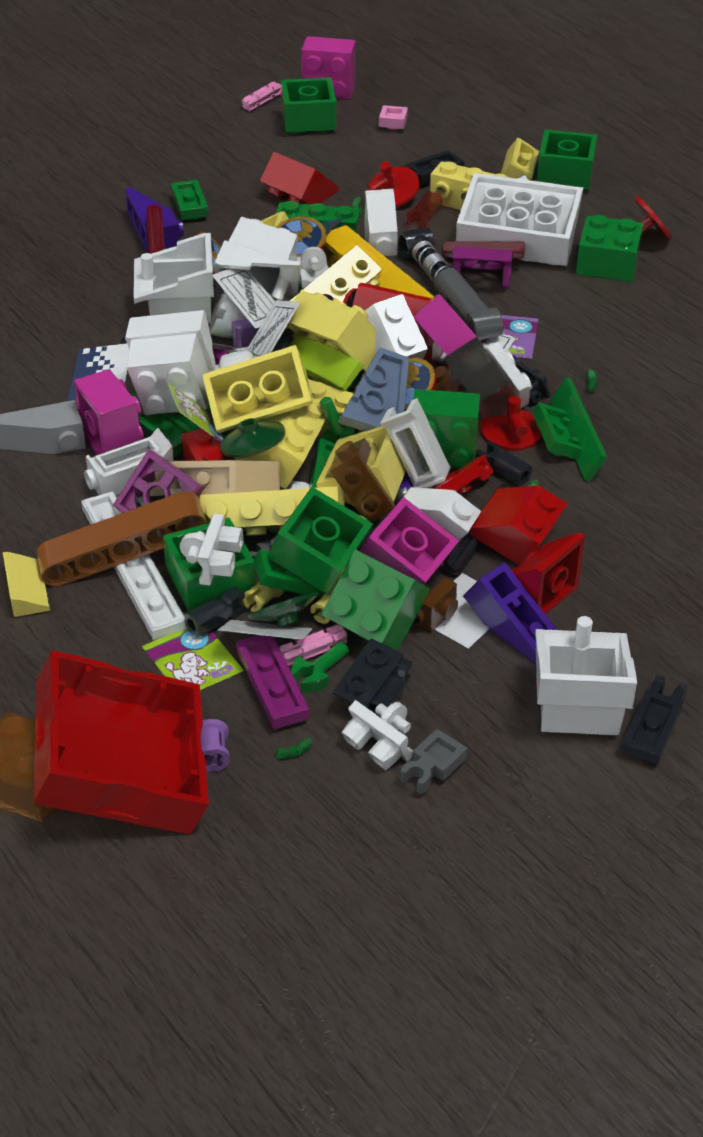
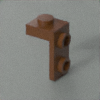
(359, 482)
(437, 606)

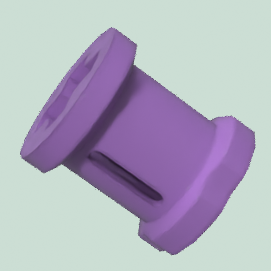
(213, 744)

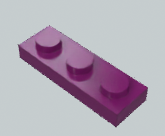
(272, 681)

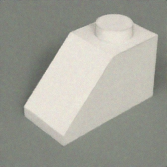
(381, 221)
(445, 508)

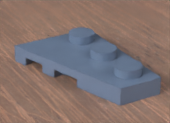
(378, 390)

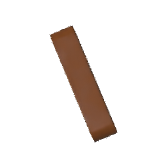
(117, 539)

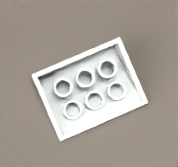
(524, 212)

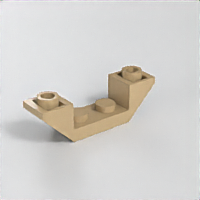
(226, 476)

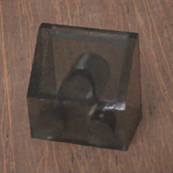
(479, 374)

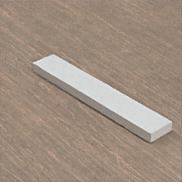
(140, 578)

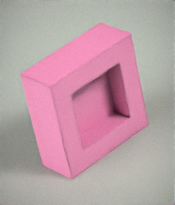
(393, 117)

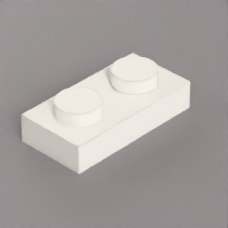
(519, 381)

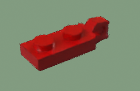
(459, 480)

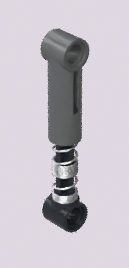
(449, 283)

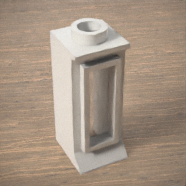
(416, 445)
(114, 468)

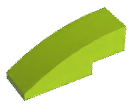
(326, 363)

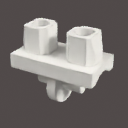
(312, 265)
(212, 548)
(390, 743)

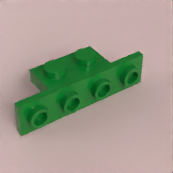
(569, 430)

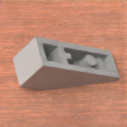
(43, 429)

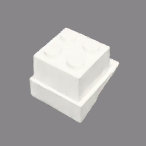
(264, 252)
(176, 277)
(169, 350)
(584, 679)

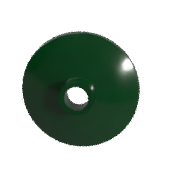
(252, 438)
(285, 611)

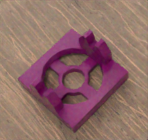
(484, 260)
(139, 485)

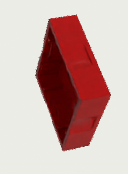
(119, 744)

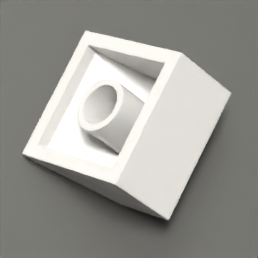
(396, 328)

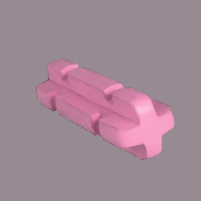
(261, 96)
(313, 644)

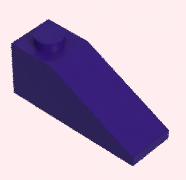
(137, 208)
(508, 609)

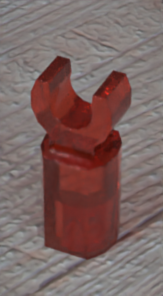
(425, 209)

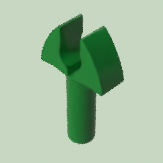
(337, 430)
(314, 671)

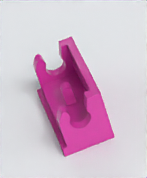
(444, 325)

